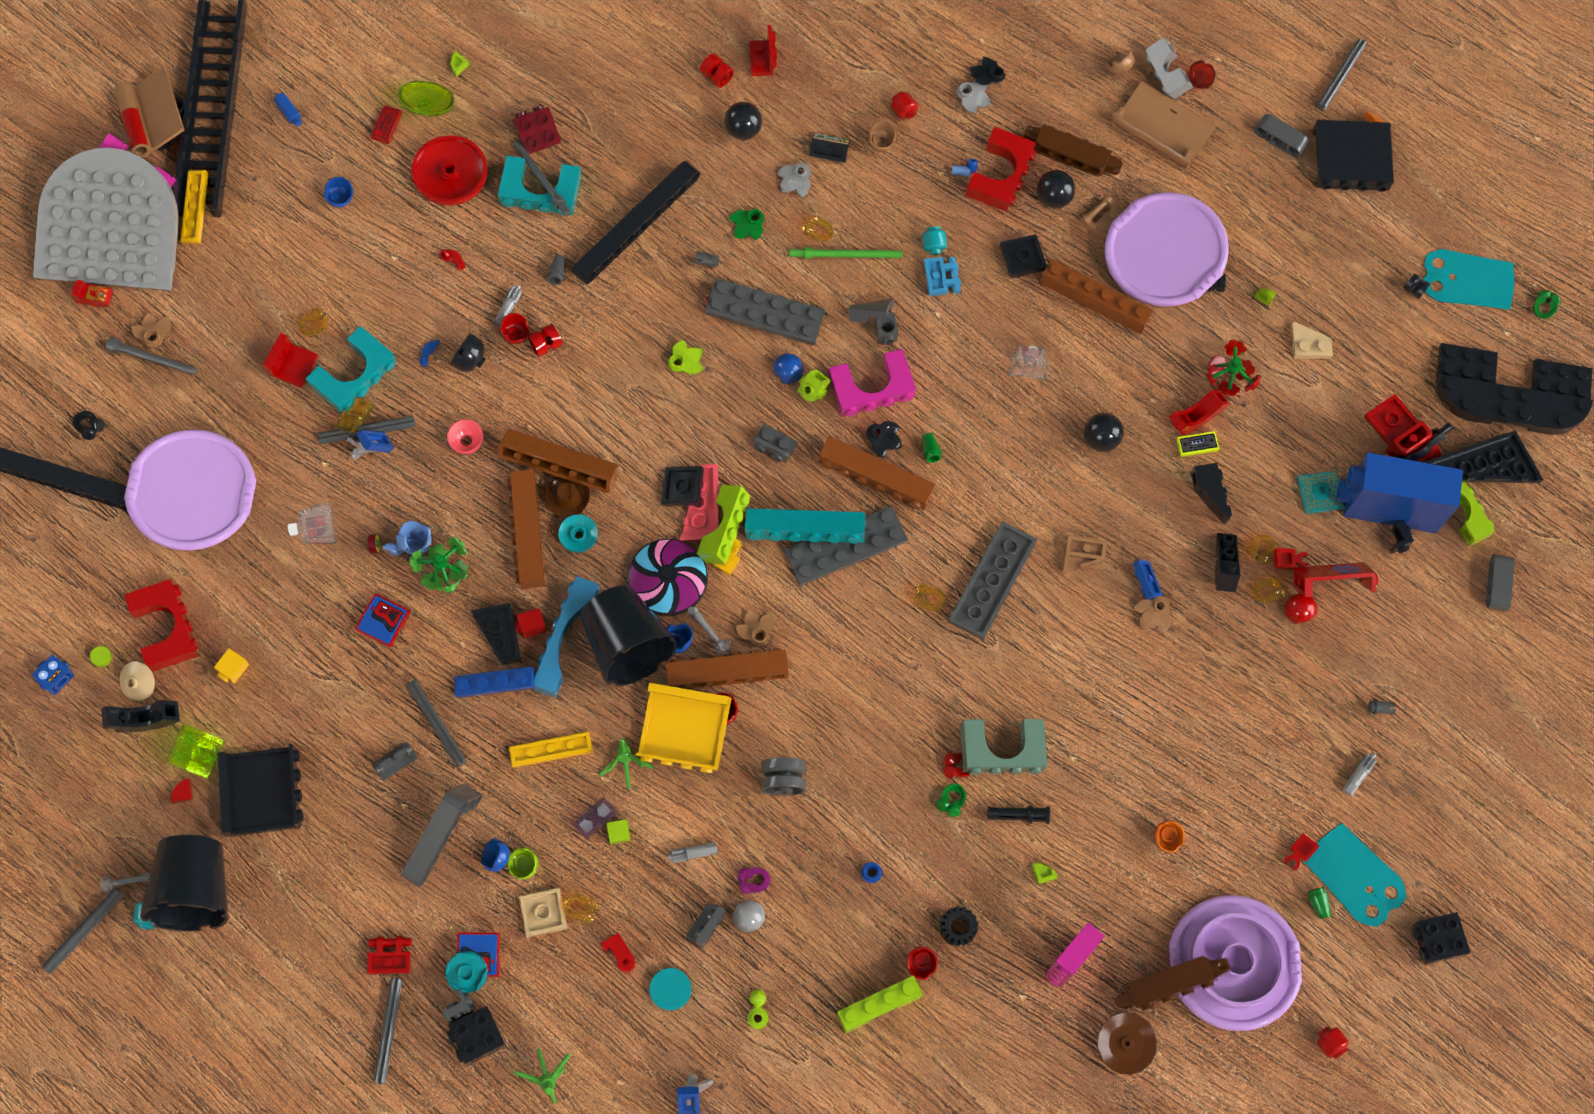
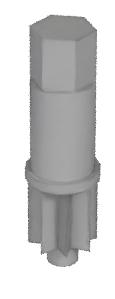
(508, 304)
(1362, 770)
(693, 852)

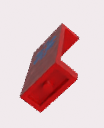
(1306, 575)

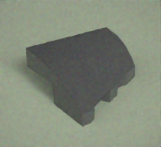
(863, 311)

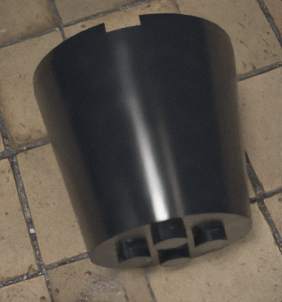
(625, 636)
(186, 885)

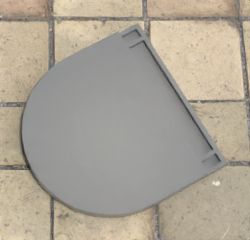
(107, 222)

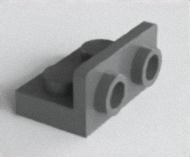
(774, 444)
(706, 925)
(458, 1010)

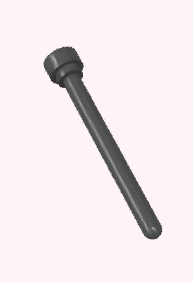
(114, 345)

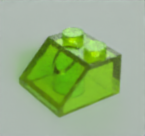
(194, 751)

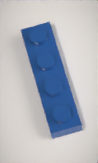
(494, 682)

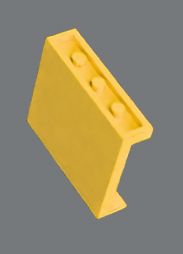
(684, 727)

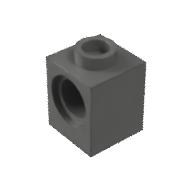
(888, 322)

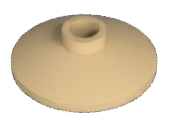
(137, 681)

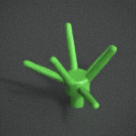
(624, 755)
(547, 1080)

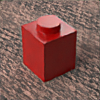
(530, 623)

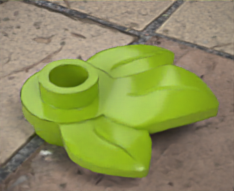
(687, 356)

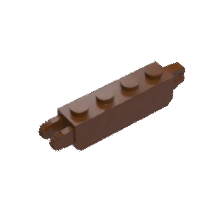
(1073, 151)
(1172, 982)

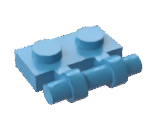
(936, 277)

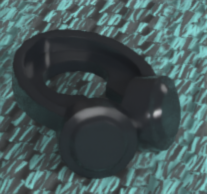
(88, 433)

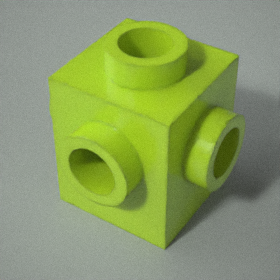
(813, 385)

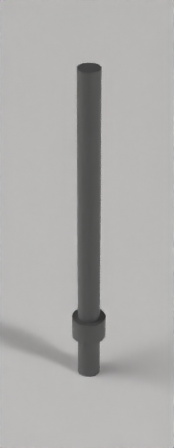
(557, 200)

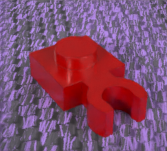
(1287, 560)
(1302, 849)

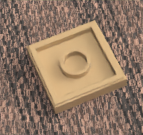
(543, 912)

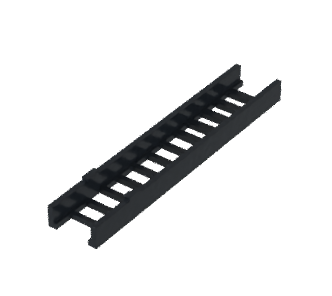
(186, 145)

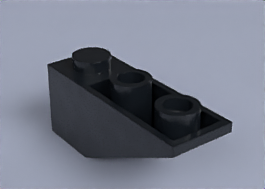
(1208, 485)
(1227, 563)

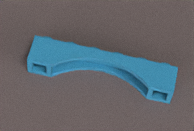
(549, 676)

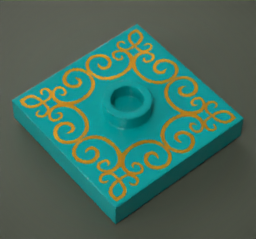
(1319, 492)

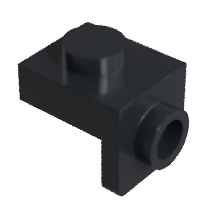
(1403, 536)

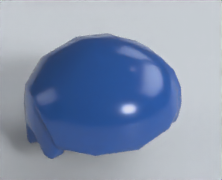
(338, 192)
(788, 368)
(683, 636)
(495, 855)

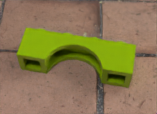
(1476, 524)
(717, 545)
(879, 1004)

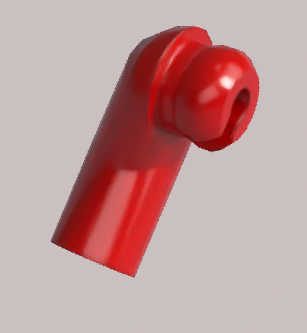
(453, 257)

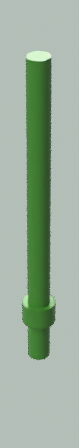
(808, 253)

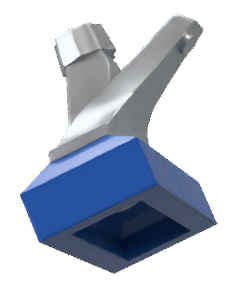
(370, 442)
(689, 1095)

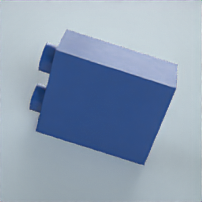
(1400, 489)

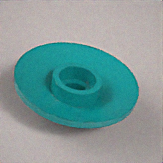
(574, 525)

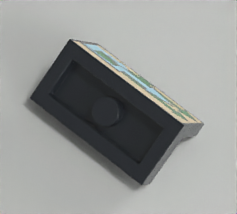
(829, 147)

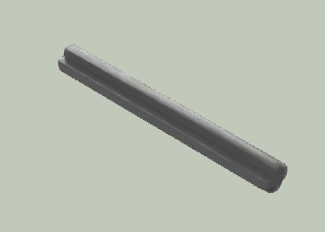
(1341, 74)
(382, 426)
(436, 723)
(82, 930)
(387, 1030)

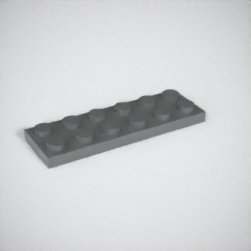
(765, 311)
(821, 558)
(992, 580)

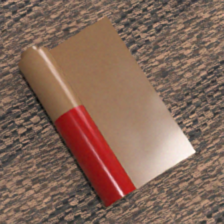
(149, 113)

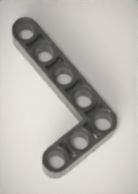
(451, 808)

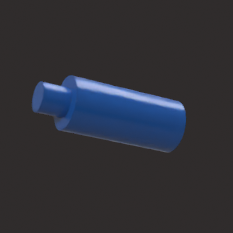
(288, 109)

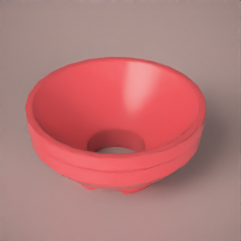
(462, 429)

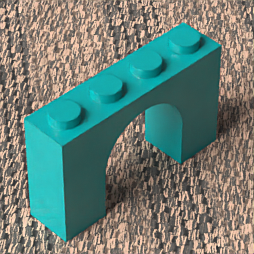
(514, 194)
(342, 394)

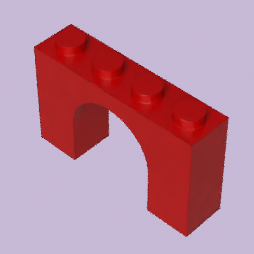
(1001, 192)
(180, 644)

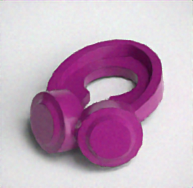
(748, 888)

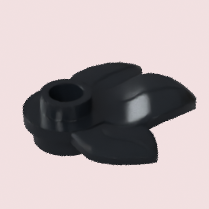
(988, 72)
(887, 437)

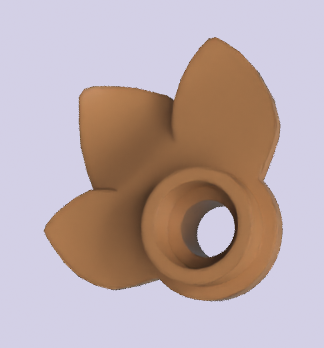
(152, 328)
(1152, 616)
(755, 626)

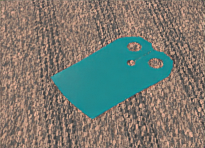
(1477, 280)
(1349, 868)

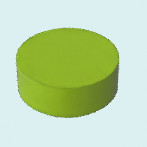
(100, 656)

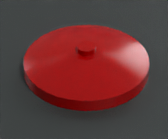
(449, 170)

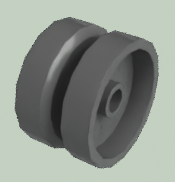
(783, 776)

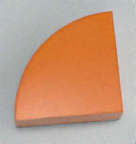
(1370, 117)

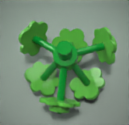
(439, 558)

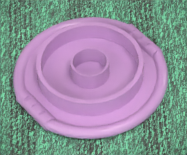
(1166, 249)
(190, 490)
(1260, 955)

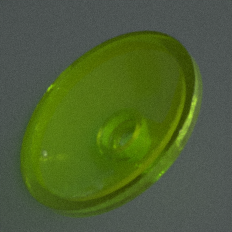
(425, 98)

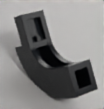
(139, 719)

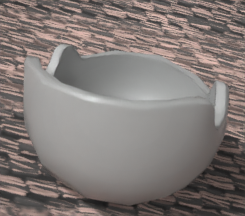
(748, 916)

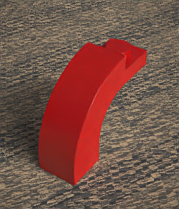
(1200, 413)

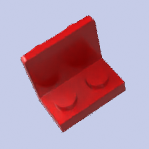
(763, 55)
(289, 362)

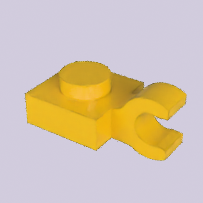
(732, 560)

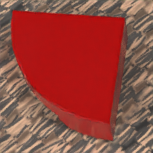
(182, 792)

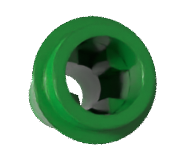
(931, 449)
(1320, 902)

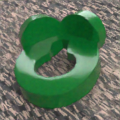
(1542, 296)
(954, 809)

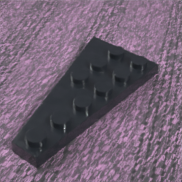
(1493, 460)

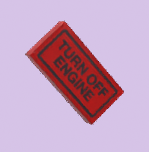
(386, 124)

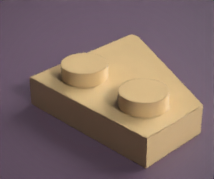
(1309, 343)

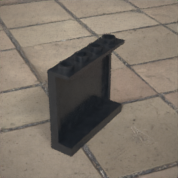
(1354, 155)
(259, 791)

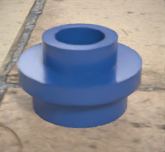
(871, 866)

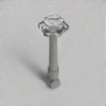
(722, 645)
(108, 883)

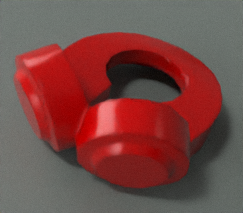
(950, 770)

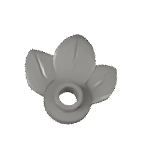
(975, 98)
(793, 180)

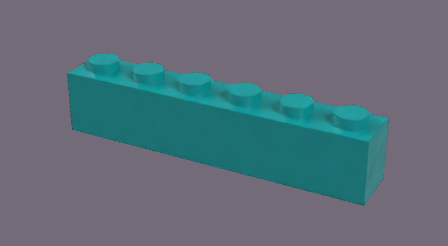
(805, 525)

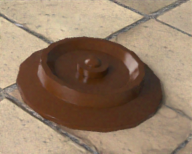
(1127, 1043)

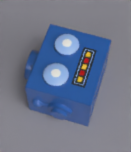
(52, 674)

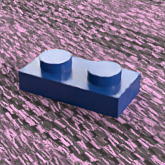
(1147, 579)

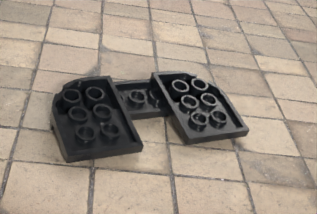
(1552, 406)

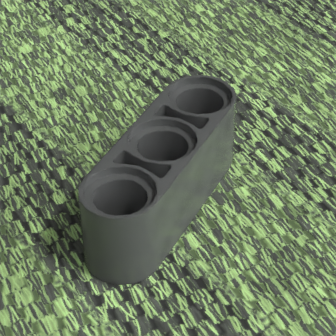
(1281, 135)
(1500, 582)

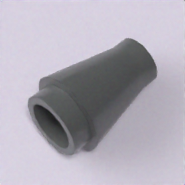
(556, 271)

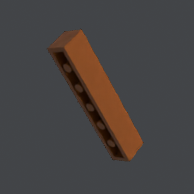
(1096, 296)
(558, 460)
(876, 473)
(527, 529)
(727, 670)

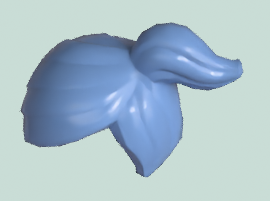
(409, 538)

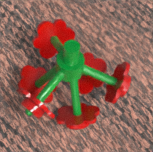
(1237, 366)

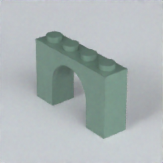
(979, 759)

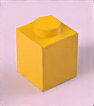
(230, 666)

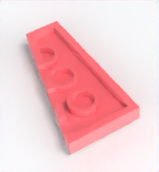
(703, 518)

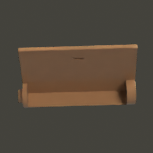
(1163, 124)

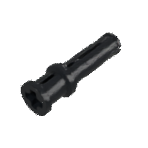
(1026, 814)

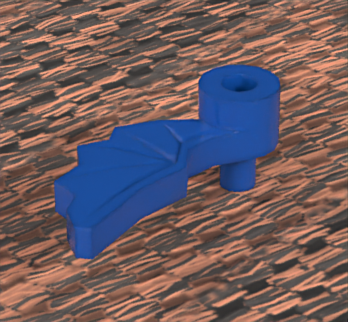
(426, 351)

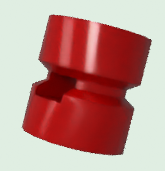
(715, 69)
(538, 342)

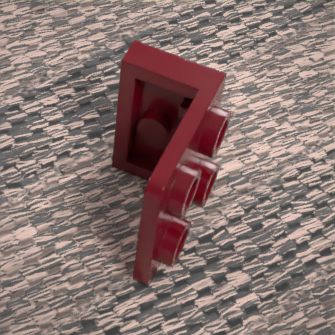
(537, 129)

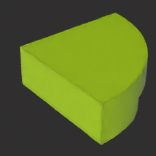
(458, 63)
(1265, 295)
(1043, 873)

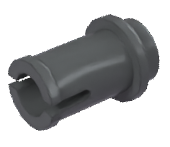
(706, 259)
(1381, 707)

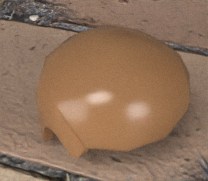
(1120, 63)
(882, 135)

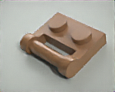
(1102, 226)

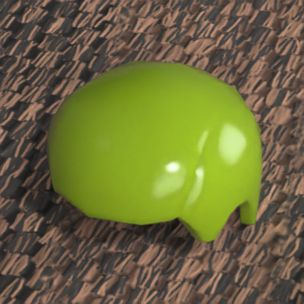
(522, 863)

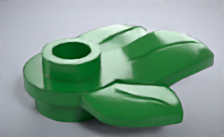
(746, 225)

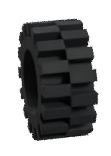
(959, 913)

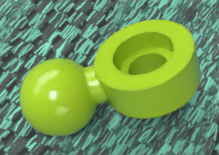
(757, 999)

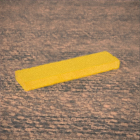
(194, 207)
(550, 749)

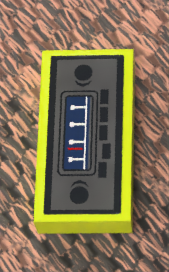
(1197, 444)

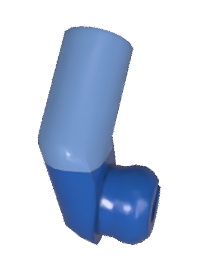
(967, 170)

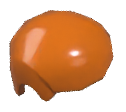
(1169, 836)

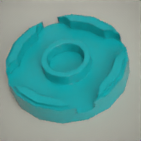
(466, 971)
(670, 989)

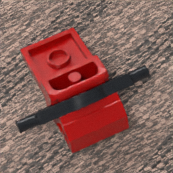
(1404, 433)

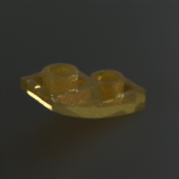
(356, 416)

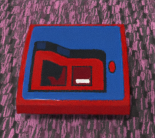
(383, 620)
(486, 945)

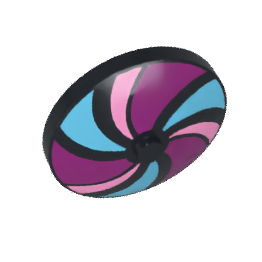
(668, 576)

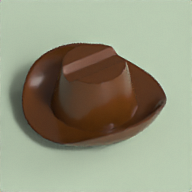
(566, 497)

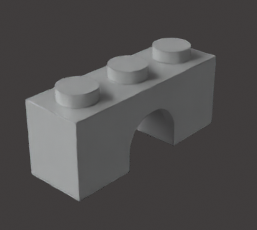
(1160, 56)

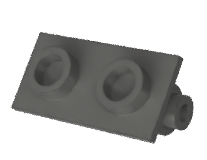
(394, 761)

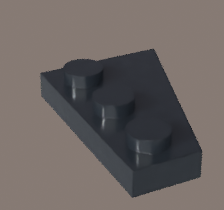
(500, 631)

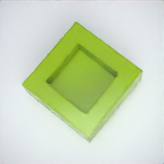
(618, 831)

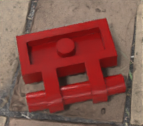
(389, 962)

